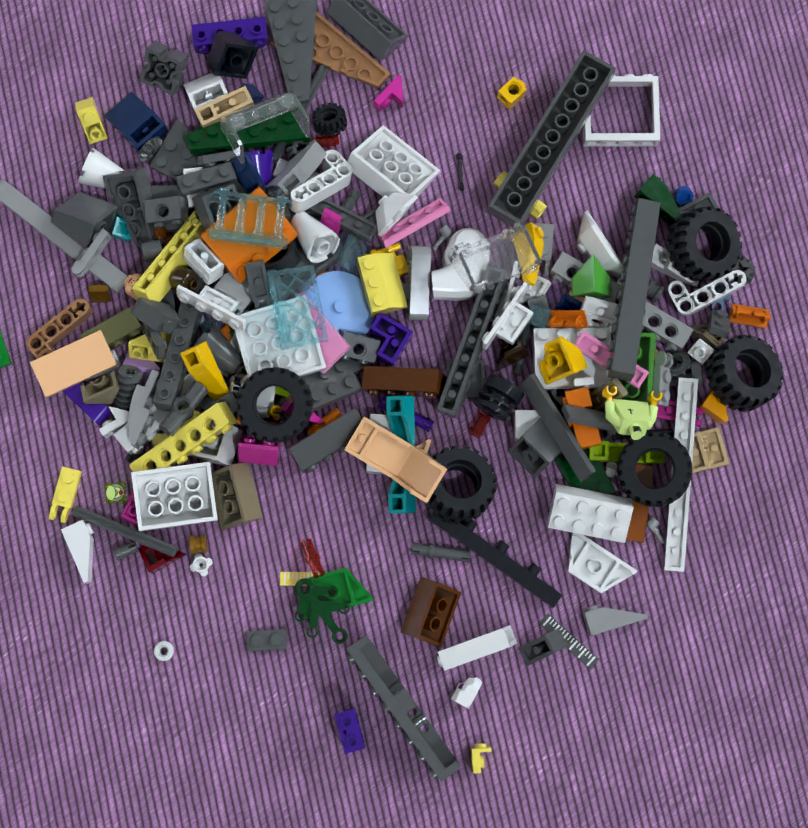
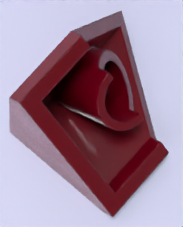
(157, 560)

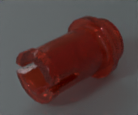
(327, 141)
(480, 425)

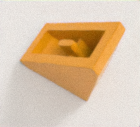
(714, 409)

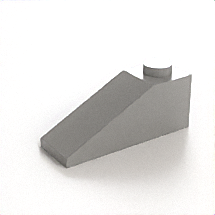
(606, 619)

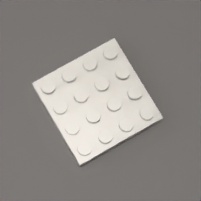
(262, 348)

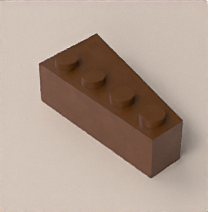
(403, 381)

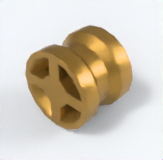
(198, 544)

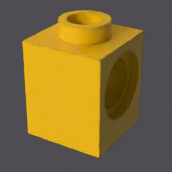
(508, 99)

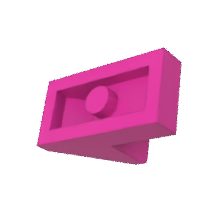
(392, 91)

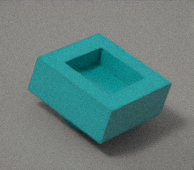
(119, 230)

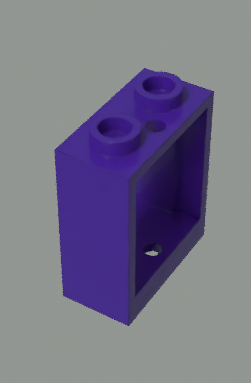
(348, 721)

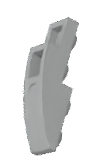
(299, 169)
(139, 414)

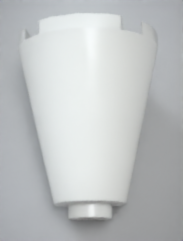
(95, 168)
(314, 237)

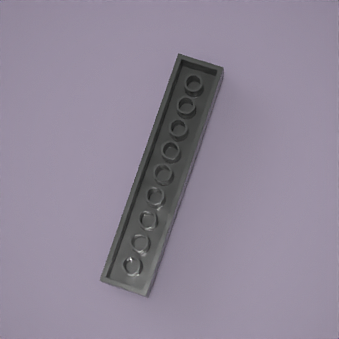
(551, 139)

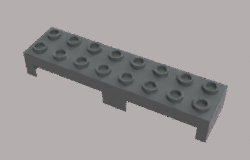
(400, 702)

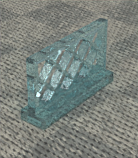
(280, 311)

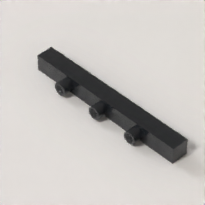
(496, 557)

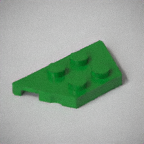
(348, 590)

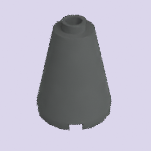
(223, 352)

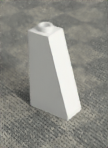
(476, 648)

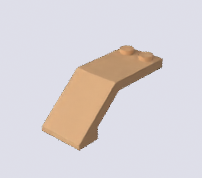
(396, 459)

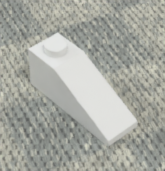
(81, 544)

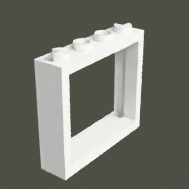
(628, 139)

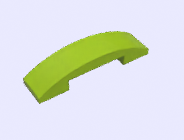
(610, 453)

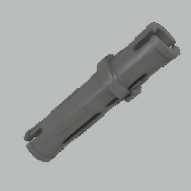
(440, 552)

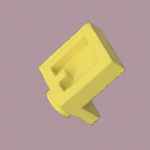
(477, 761)

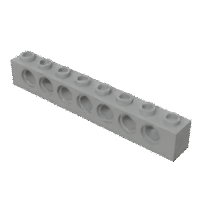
(664, 321)

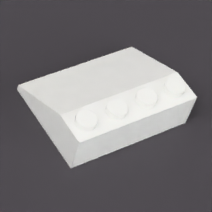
(391, 165)
(544, 335)
(174, 496)

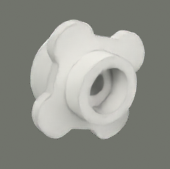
(196, 564)

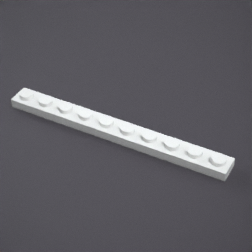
(680, 508)

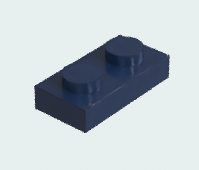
(247, 173)

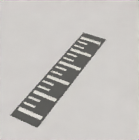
(574, 645)

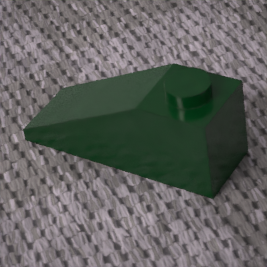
(657, 191)

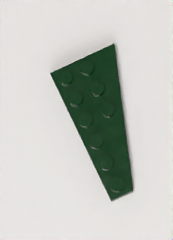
(266, 133)

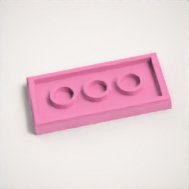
(336, 344)

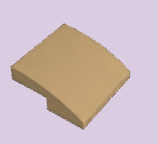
(708, 450)

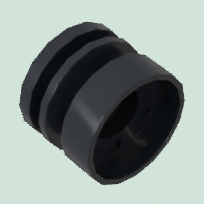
(500, 395)

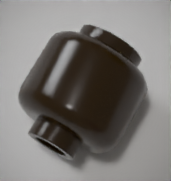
(185, 278)

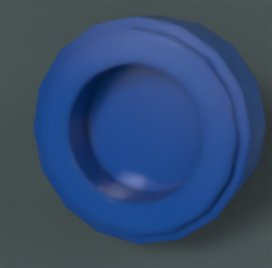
(683, 195)

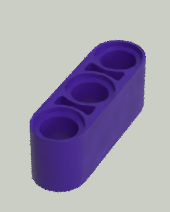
(96, 412)

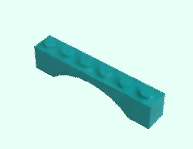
(402, 423)

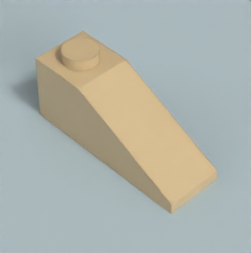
(214, 110)

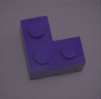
(394, 337)

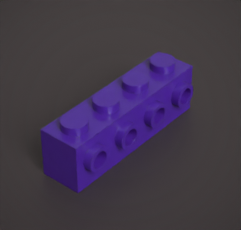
(251, 29)

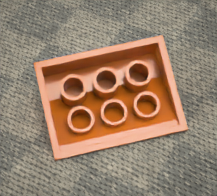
(236, 254)

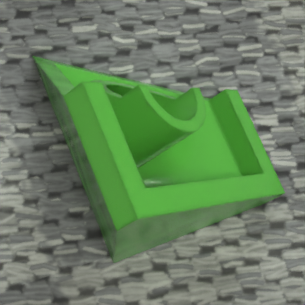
(591, 280)

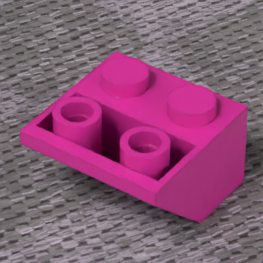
(258, 452)

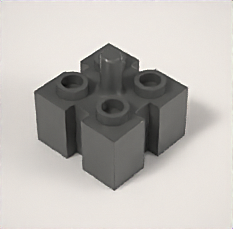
(164, 68)

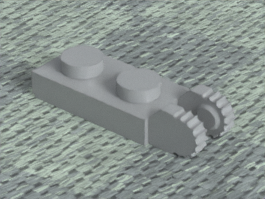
(548, 230)
(91, 254)
(662, 377)

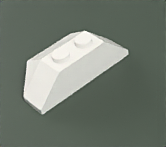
(592, 241)

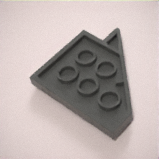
(335, 384)

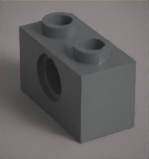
(156, 209)
(368, 348)

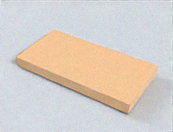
(73, 363)

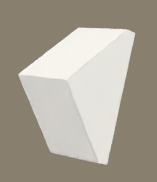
(523, 421)

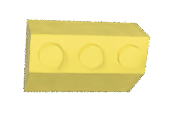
(381, 283)

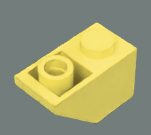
(91, 120)
(141, 349)

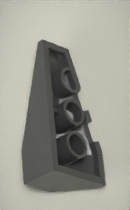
(129, 191)

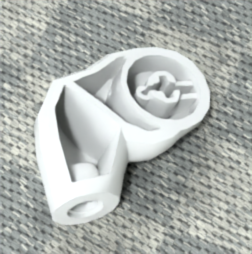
(446, 281)

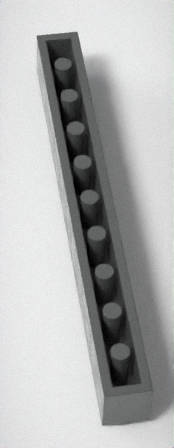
(634, 290)

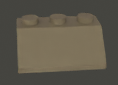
(235, 496)

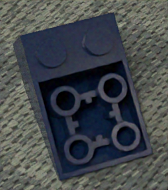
(136, 121)

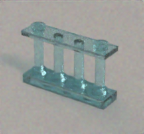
(238, 234)

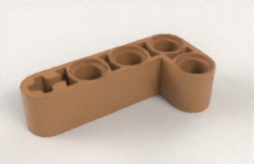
(61, 329)

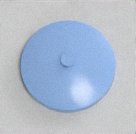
(343, 301)

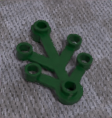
(318, 608)

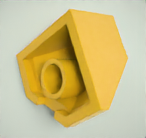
(561, 360)

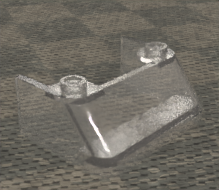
(259, 112)

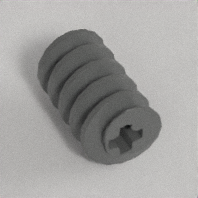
(128, 378)

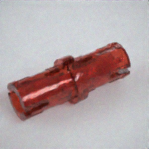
(312, 558)

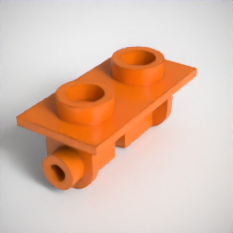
(749, 315)
(568, 319)

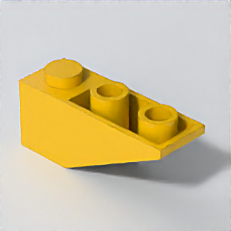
(205, 370)

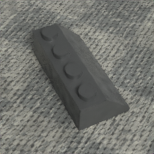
(368, 26)
(325, 442)

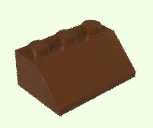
(430, 612)

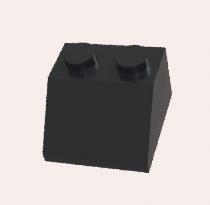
(231, 55)

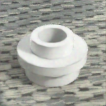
(157, 651)

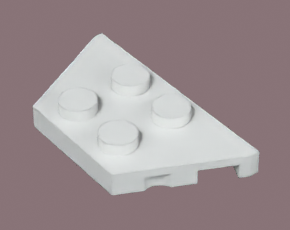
(596, 565)

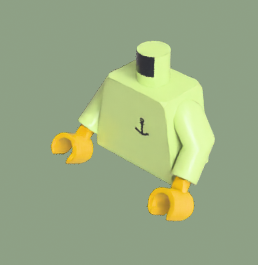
(630, 416)

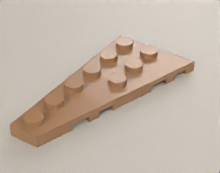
(344, 56)

